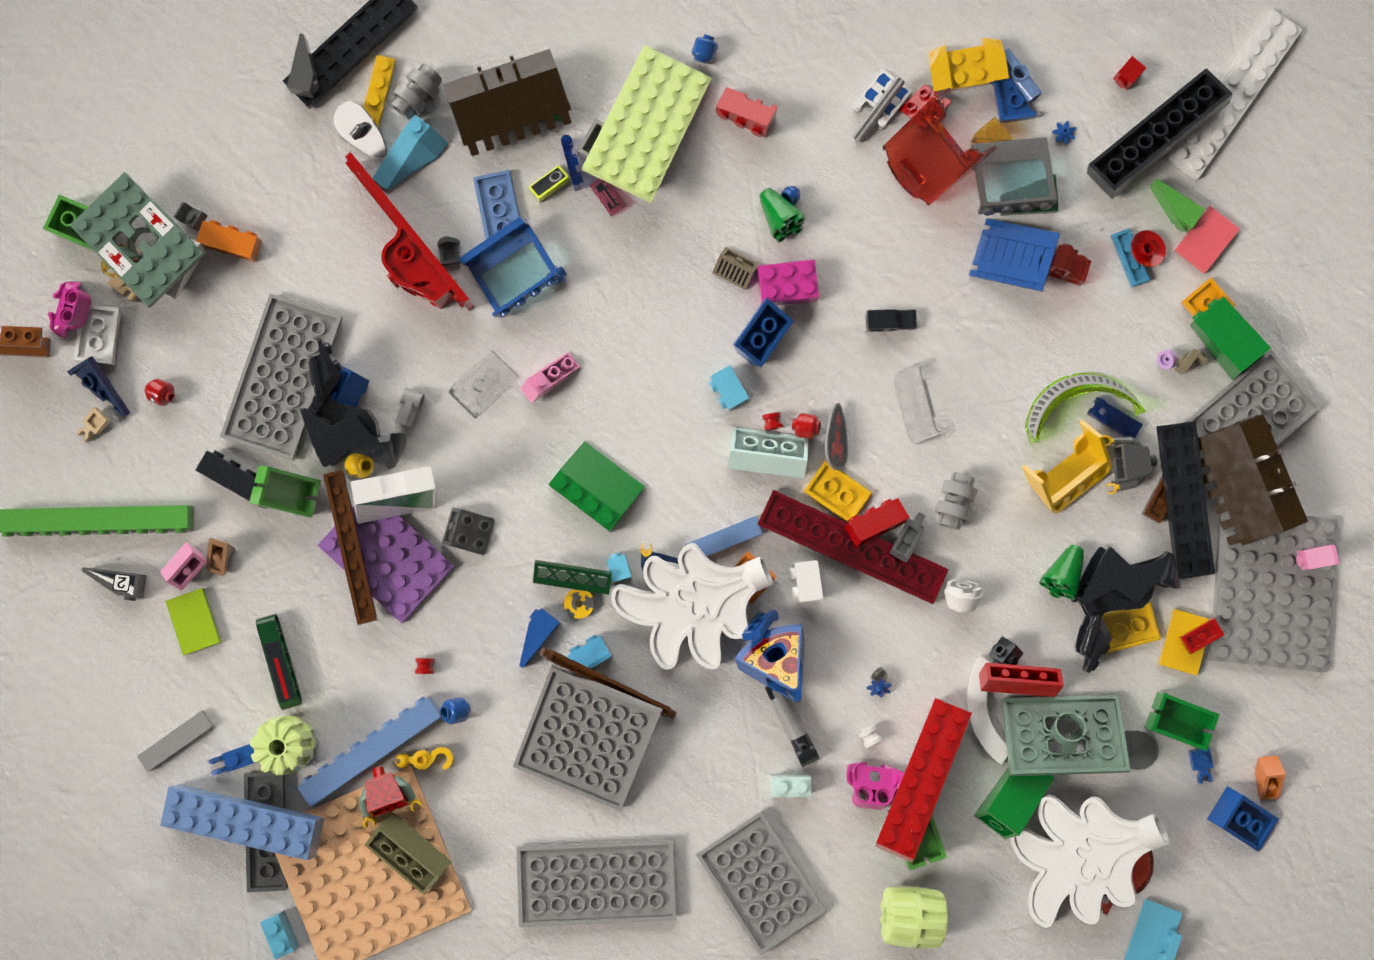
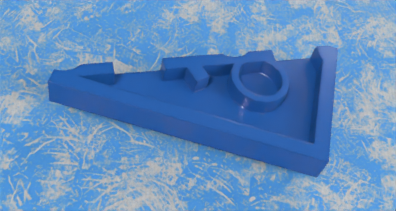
(1010, 103)

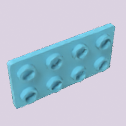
(1155, 933)

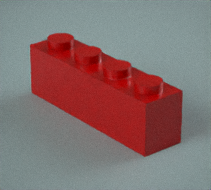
(1021, 679)

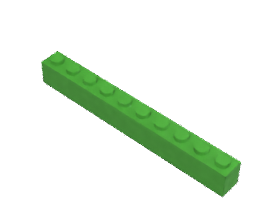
(96, 519)

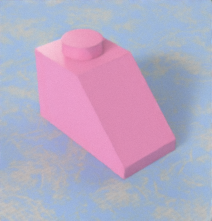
(1317, 557)

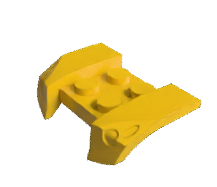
(968, 66)

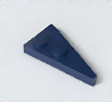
(99, 384)

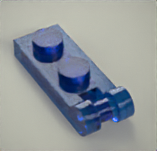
(572, 161)
(1114, 418)

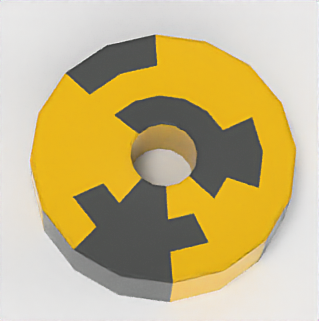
(570, 603)

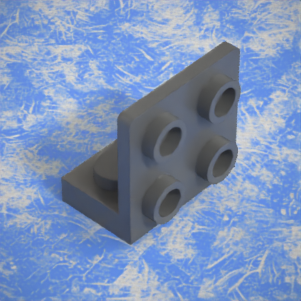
(468, 531)

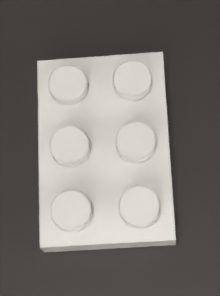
(98, 335)

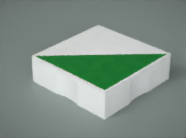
(393, 494)

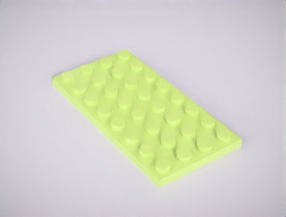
(646, 124)

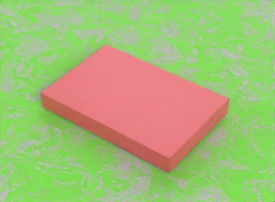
(1206, 239)

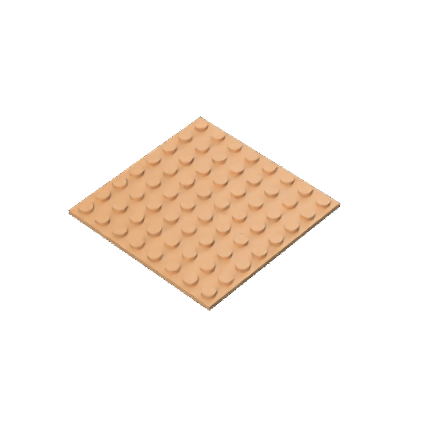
(356, 900)

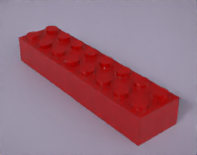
(923, 780)

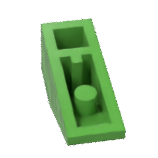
(1178, 208)

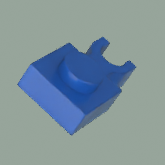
(1201, 761)

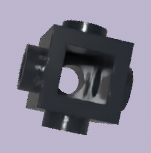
(1005, 652)

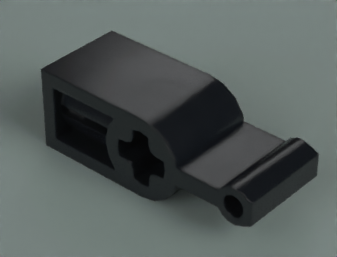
(890, 320)

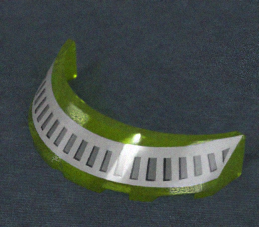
(1068, 387)

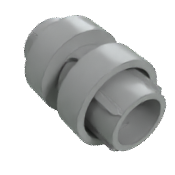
(410, 98)
(954, 507)

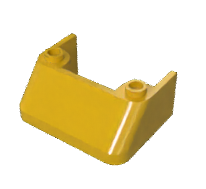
(1075, 473)

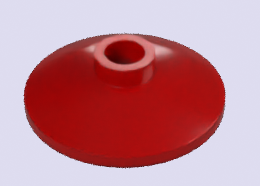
(1153, 245)

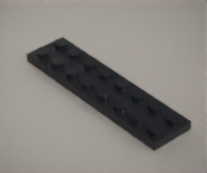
(355, 42)
(1185, 499)

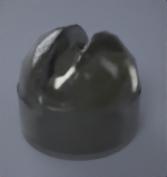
(879, 674)

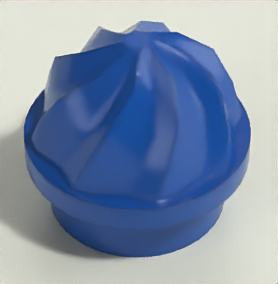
(791, 194)

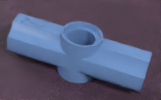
(1026, 85)

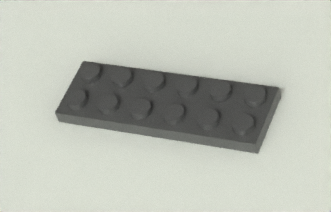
(262, 866)

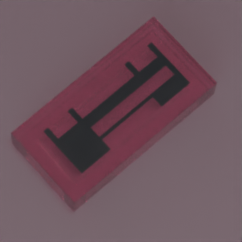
(607, 196)

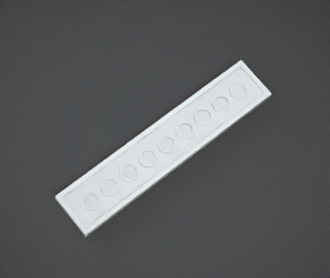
(1244, 80)

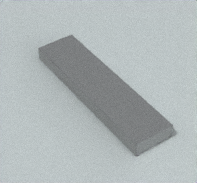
(175, 741)

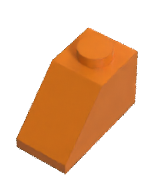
(1269, 777)

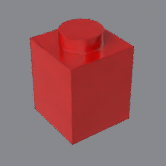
(1129, 73)

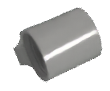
(411, 402)

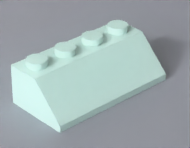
(768, 452)

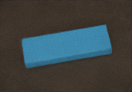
(1134, 271)

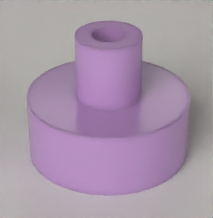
(1167, 359)

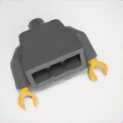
(1130, 462)

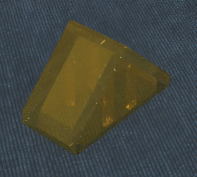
(991, 132)

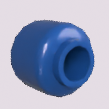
(704, 49)
(455, 710)

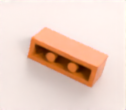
(229, 240)

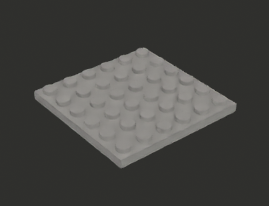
(587, 737)

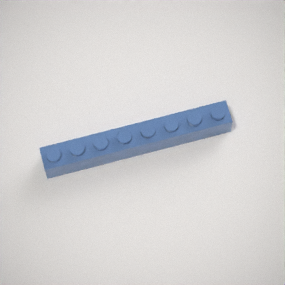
(370, 751)

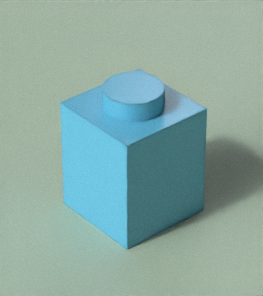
(619, 567)

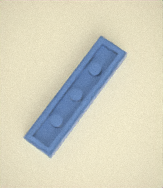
(729, 536)

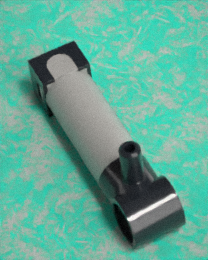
(793, 727)

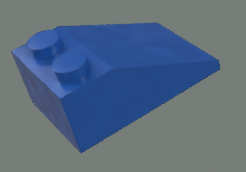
(1243, 818)

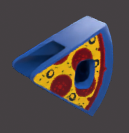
(776, 660)

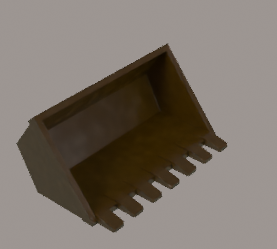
(507, 100)
(1250, 481)

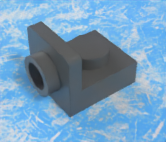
(190, 216)

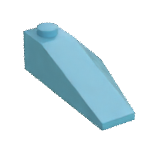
(410, 152)

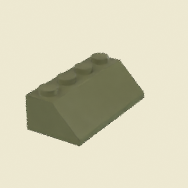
(408, 853)

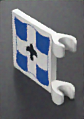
(875, 92)

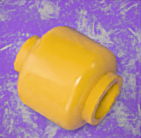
(359, 465)

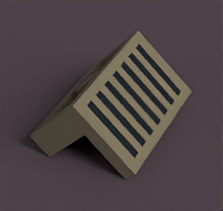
(735, 268)

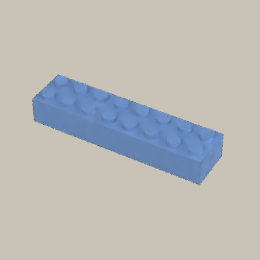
(242, 821)

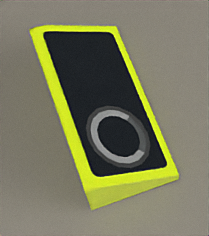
(549, 183)

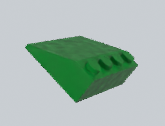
(596, 486)

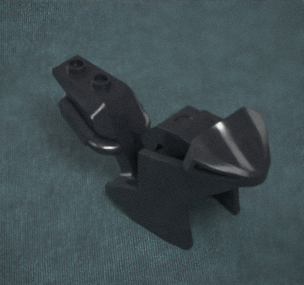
(342, 428)
(1116, 585)

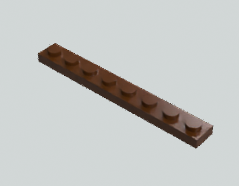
(350, 547)

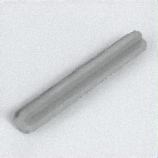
(878, 109)

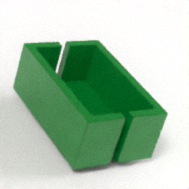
(1181, 721)

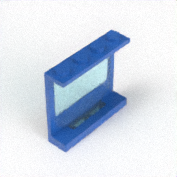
(511, 267)

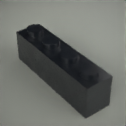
(228, 474)

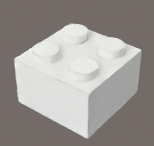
(806, 581)

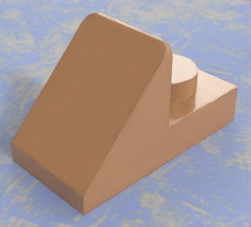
(218, 556)

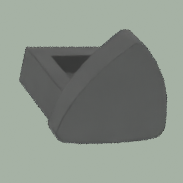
(449, 250)

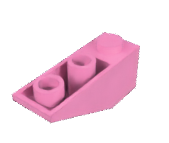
(549, 377)

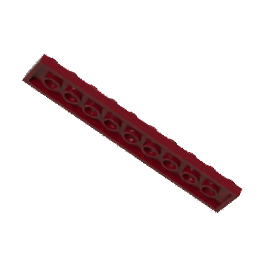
(829, 537)

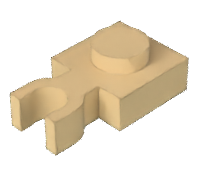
(94, 422)

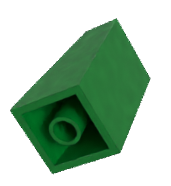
(1228, 337)
(1012, 803)

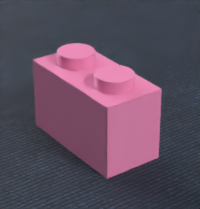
(183, 566)

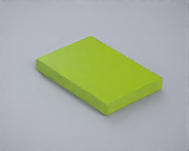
(193, 621)

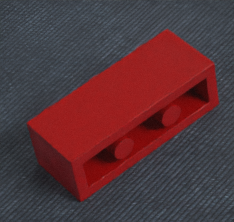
(876, 521)

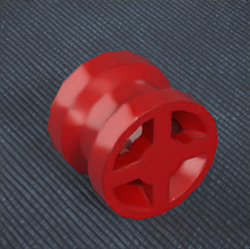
(772, 421)
(424, 665)

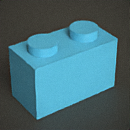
(729, 388)
(279, 934)

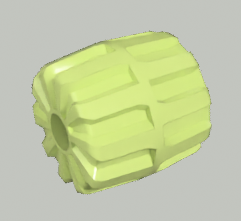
(283, 745)
(913, 917)

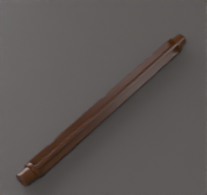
(593, 675)

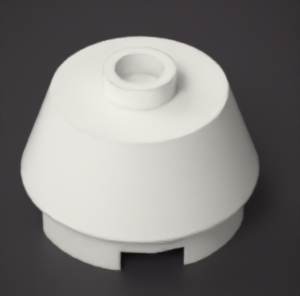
(963, 596)

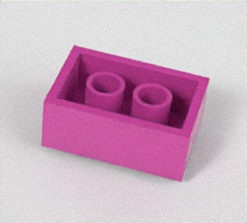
(788, 282)

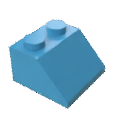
(592, 653)

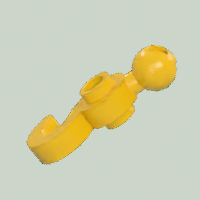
(423, 759)

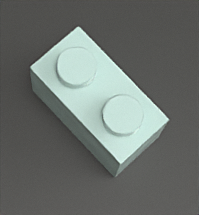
(790, 785)

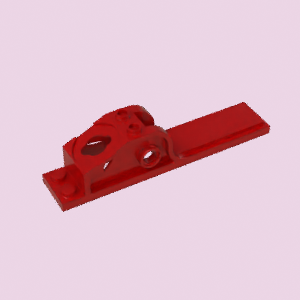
(422, 264)

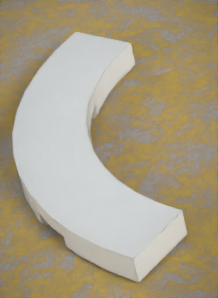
(980, 722)

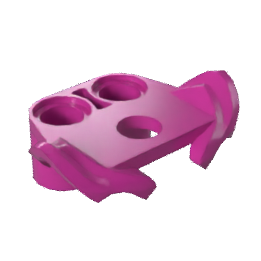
(71, 309)
(888, 784)

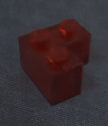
(1069, 265)

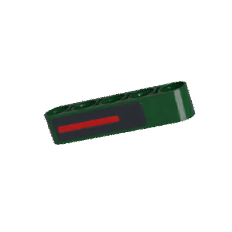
(278, 661)

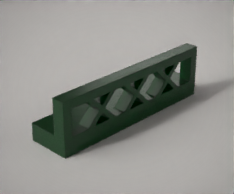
(572, 580)

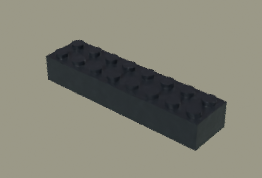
(1159, 133)

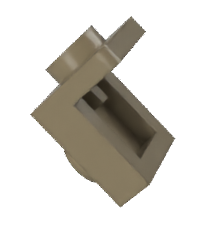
(1186, 361)

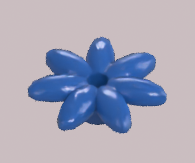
(1061, 134)
(880, 688)

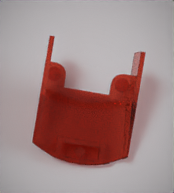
(926, 155)

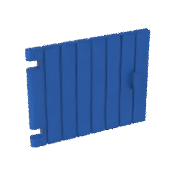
(1013, 255)

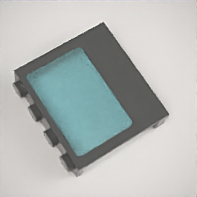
(1015, 177)

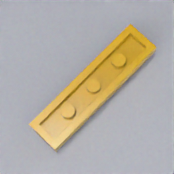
(379, 87)

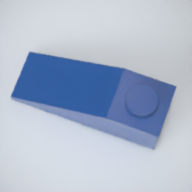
(538, 632)

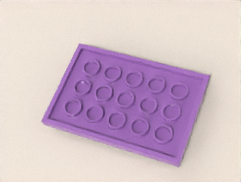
(398, 563)

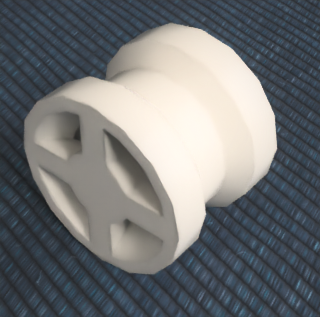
(869, 736)

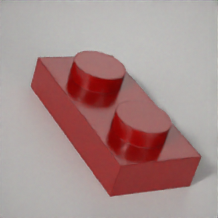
(1201, 636)

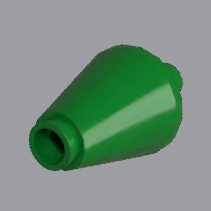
(781, 215)
(1064, 574)

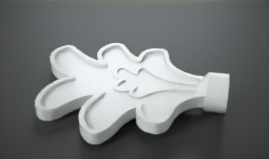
(692, 602)
(1084, 858)

